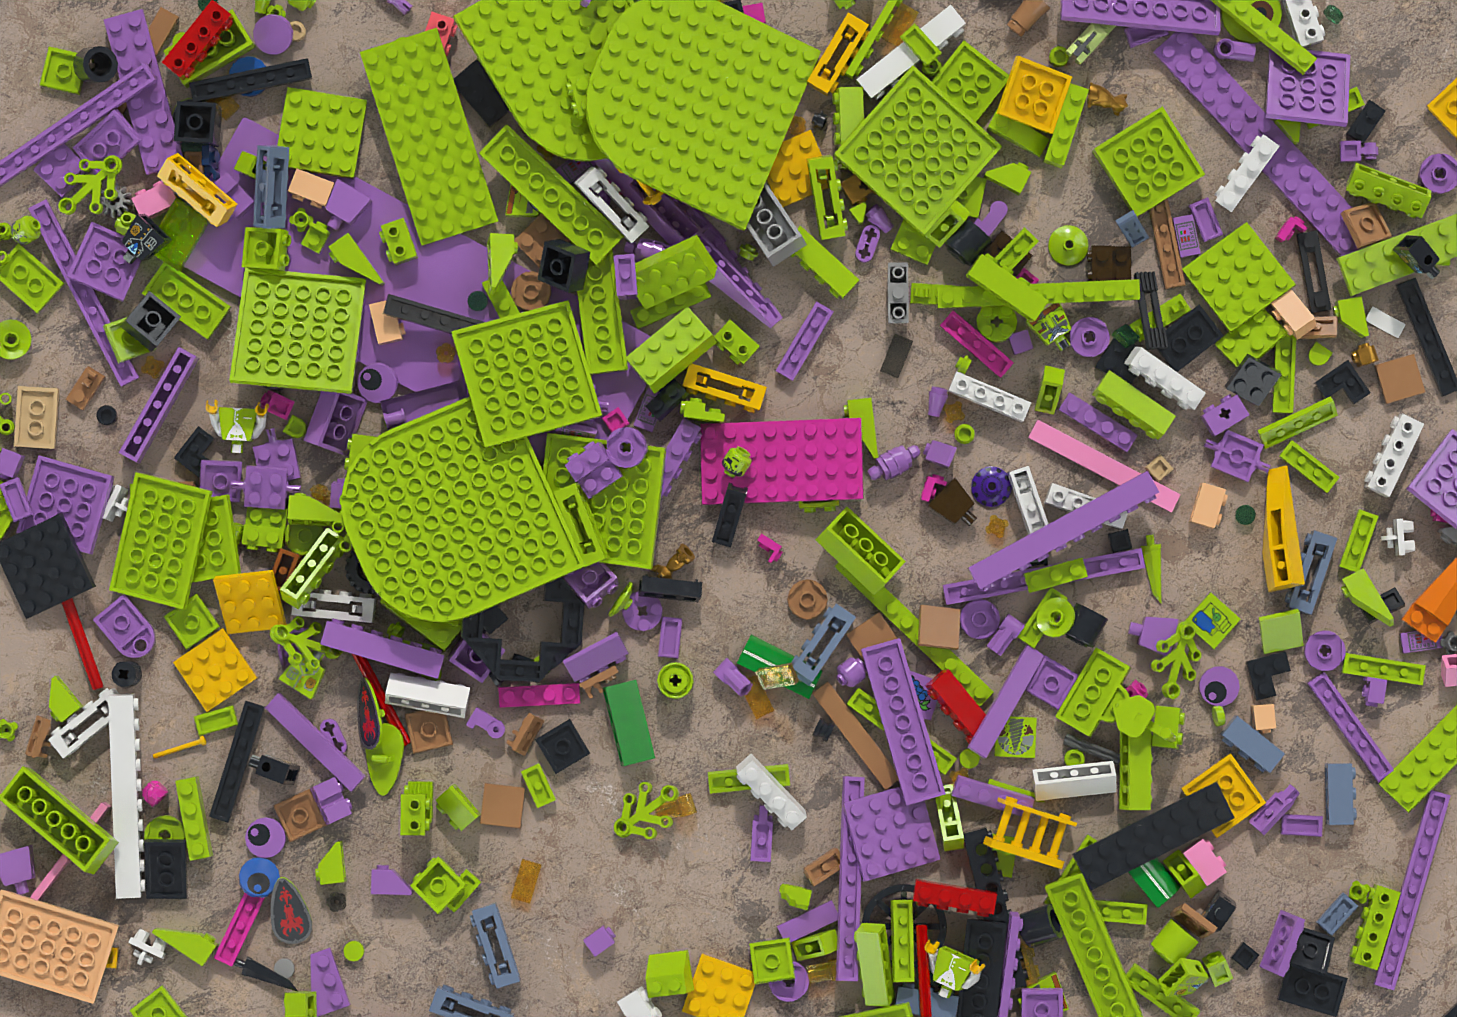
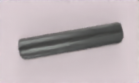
(1092, 749)

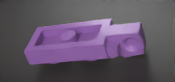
(1274, 809)
(761, 836)

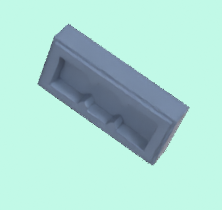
(1132, 229)
(1337, 914)

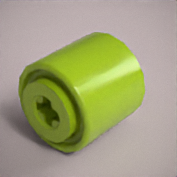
(668, 672)
(1173, 942)

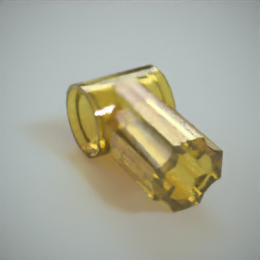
(681, 807)
(822, 971)

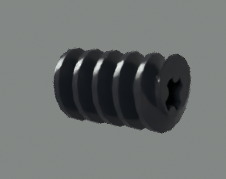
(119, 673)

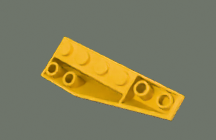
(1280, 536)

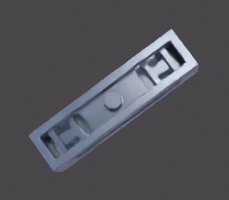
(271, 186)
(1311, 539)
(839, 617)
(483, 939)
(464, 999)

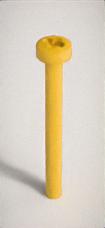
(202, 740)

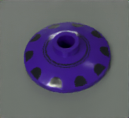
(980, 486)

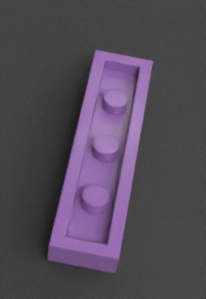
(804, 341)
(1098, 422)
(988, 794)

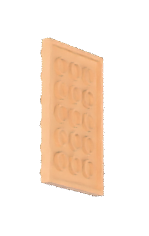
(53, 946)

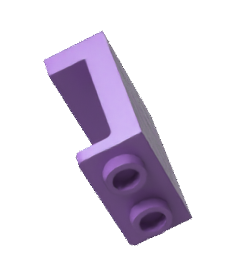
(625, 276)

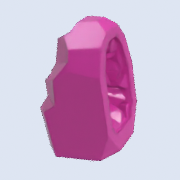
(154, 793)

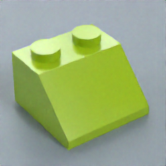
(457, 807)
(669, 974)

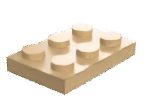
(36, 417)

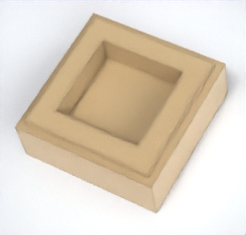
(1159, 468)

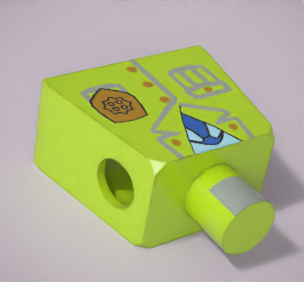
(302, 679)
(1183, 978)

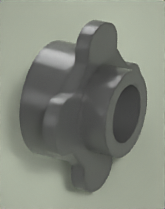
(1451, 637)

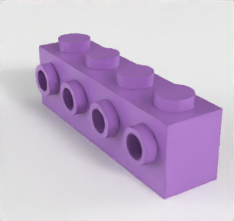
(677, 451)

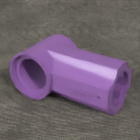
(1236, 50)
(1007, 631)
(730, 675)

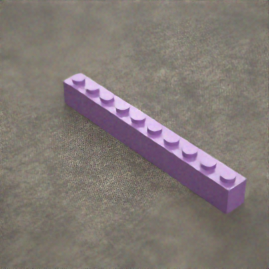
(1062, 530)

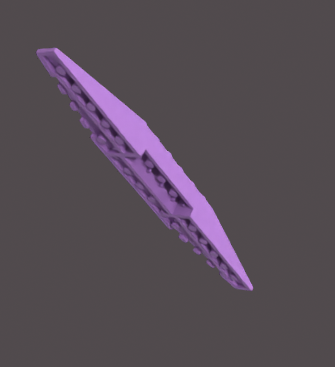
(680, 221)

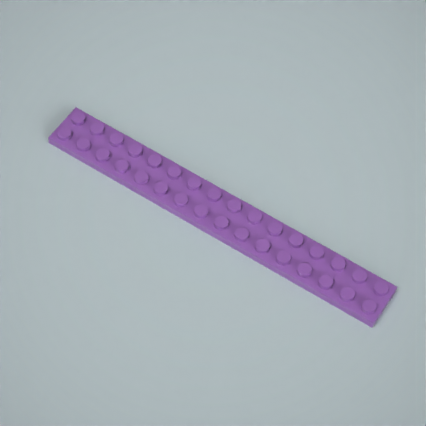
(1243, 122)

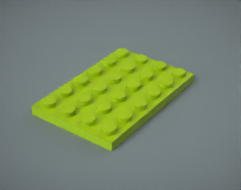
(160, 540)

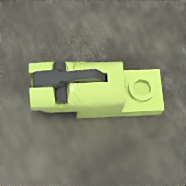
(1089, 41)

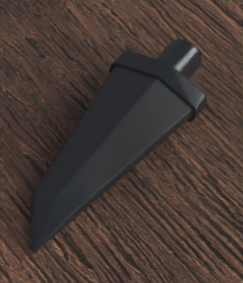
(258, 971)

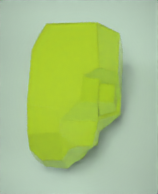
(795, 895)

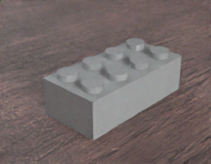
(774, 228)

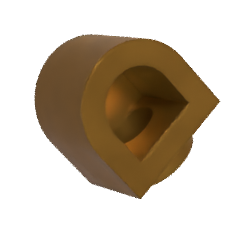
(1364, 355)

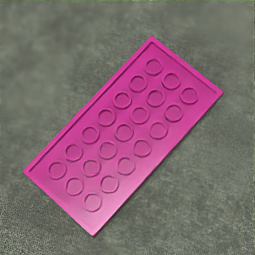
(788, 460)

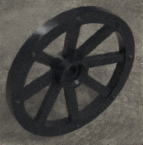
(904, 888)

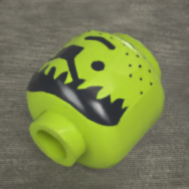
(736, 462)

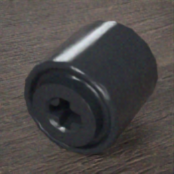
(104, 60)
(968, 243)
(1086, 627)
(1040, 926)

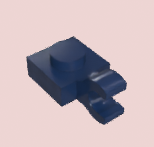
(210, 161)

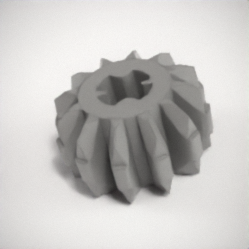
(119, 206)

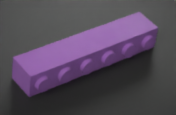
(159, 405)
(382, 649)

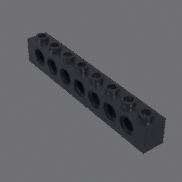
(972, 839)

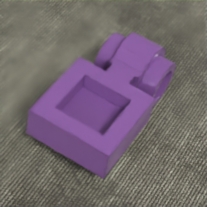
(1351, 151)

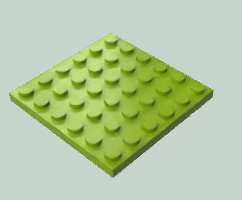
(917, 150)
(298, 330)
(526, 374)
(625, 509)

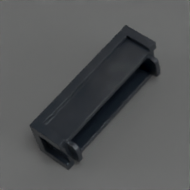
(729, 515)
(670, 589)

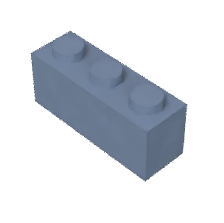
(1251, 745)
(1340, 794)
(939, 1005)

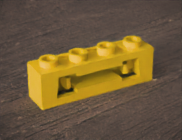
(856, 27)
(197, 190)
(713, 393)

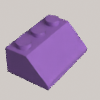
(335, 420)
(596, 657)

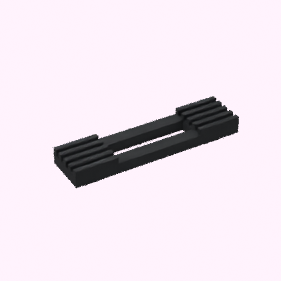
(1308, 243)
(1155, 337)

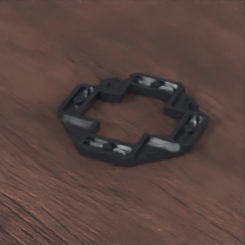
(550, 653)

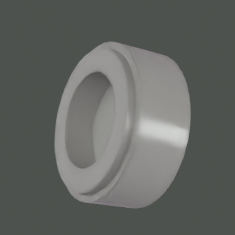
(284, 967)

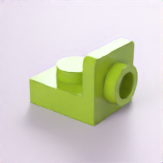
(316, 237)
(1217, 968)

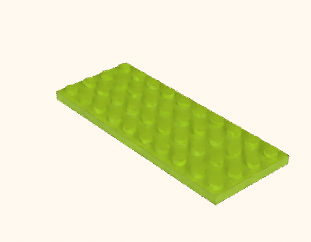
(429, 136)

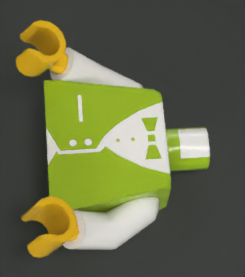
(237, 424)
(952, 968)

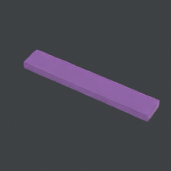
(1005, 701)
(1350, 726)
(315, 742)

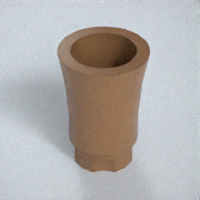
(1027, 15)

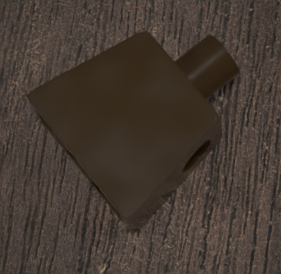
(954, 504)

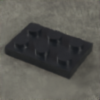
(481, 93)
(1189, 338)
(166, 868)
(1313, 990)

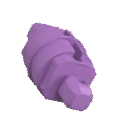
(644, 248)
(893, 462)

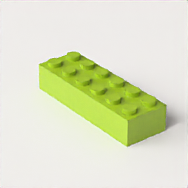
(58, 820)

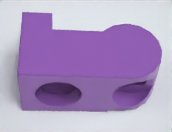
(996, 213)
(489, 723)

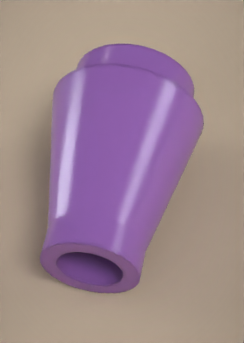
(879, 218)
(937, 399)

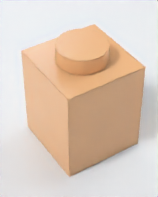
(1263, 717)

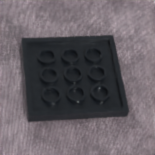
(44, 566)

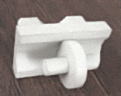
(116, 503)
(1401, 546)
(139, 941)

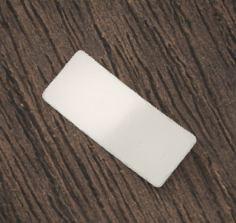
(1385, 322)

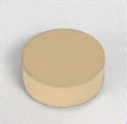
(299, 31)

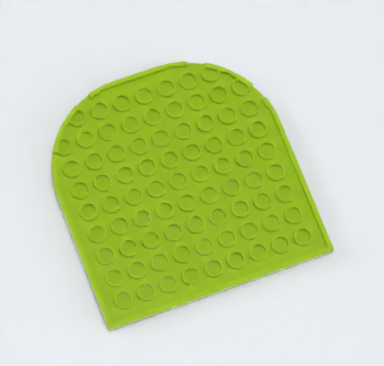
(532, 53)
(697, 101)
(451, 521)

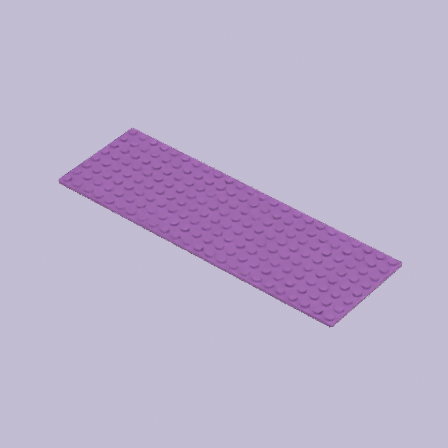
(439, 278)

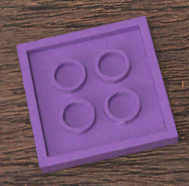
(102, 264)

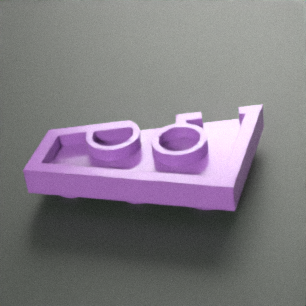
(327, 983)

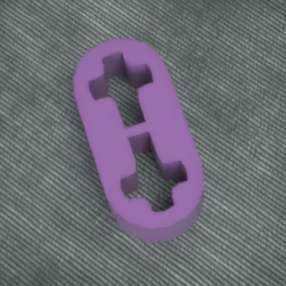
(872, 245)
(337, 733)

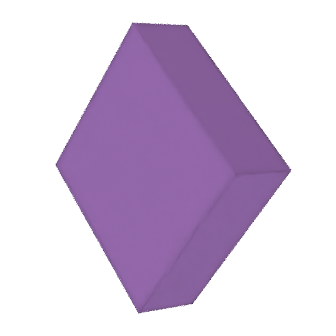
(1020, 342)

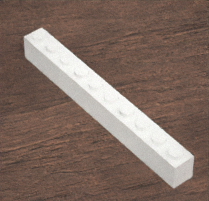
(125, 795)

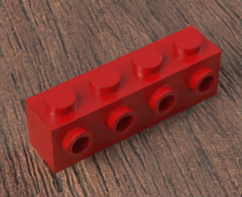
(197, 40)
(956, 703)
(954, 896)

